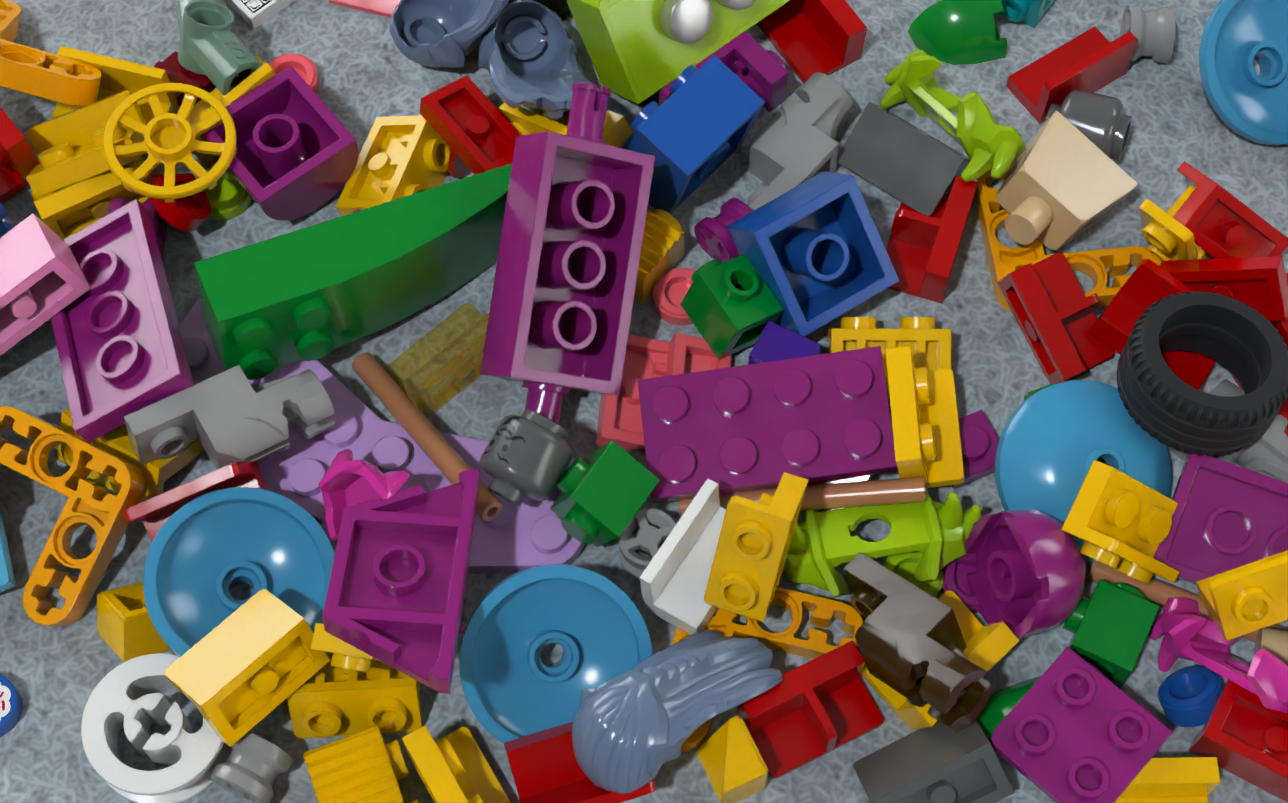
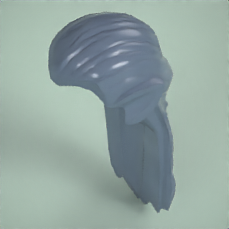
(442, 30)
(532, 58)
(648, 713)

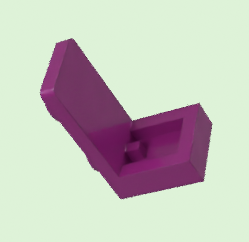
(754, 66)

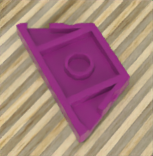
(404, 578)

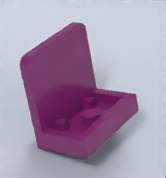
(1078, 734)

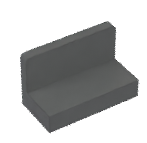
(901, 159)
(935, 768)

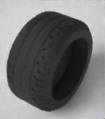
(1223, 331)

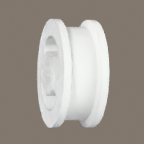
(131, 701)

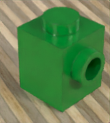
(730, 304)
(602, 494)
(1111, 628)

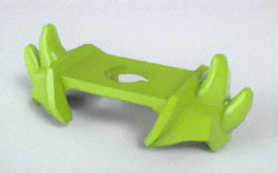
(973, 128)
(924, 527)

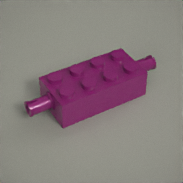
(568, 259)

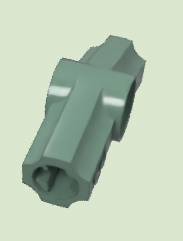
(210, 45)

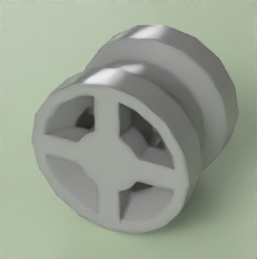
(1153, 30)
(644, 532)
(252, 768)

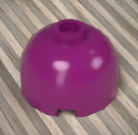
(1025, 571)

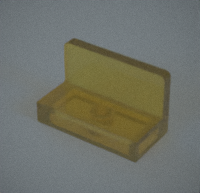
(442, 360)

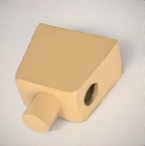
(1060, 186)

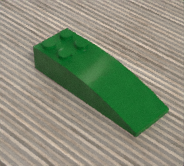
(349, 274)

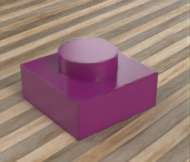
(978, 447)

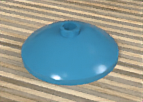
(1229, 44)
(1058, 437)
(230, 540)
(542, 605)

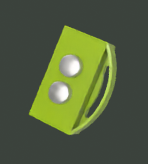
(651, 42)

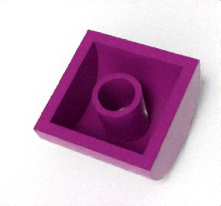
(288, 147)

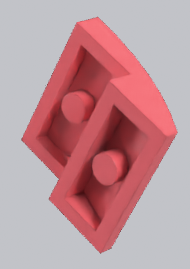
(645, 359)

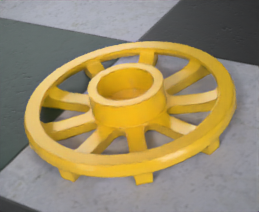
(170, 142)

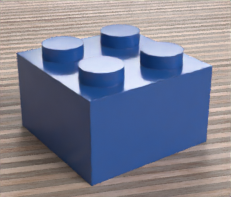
(693, 130)
(816, 250)

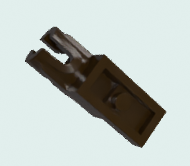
(915, 645)

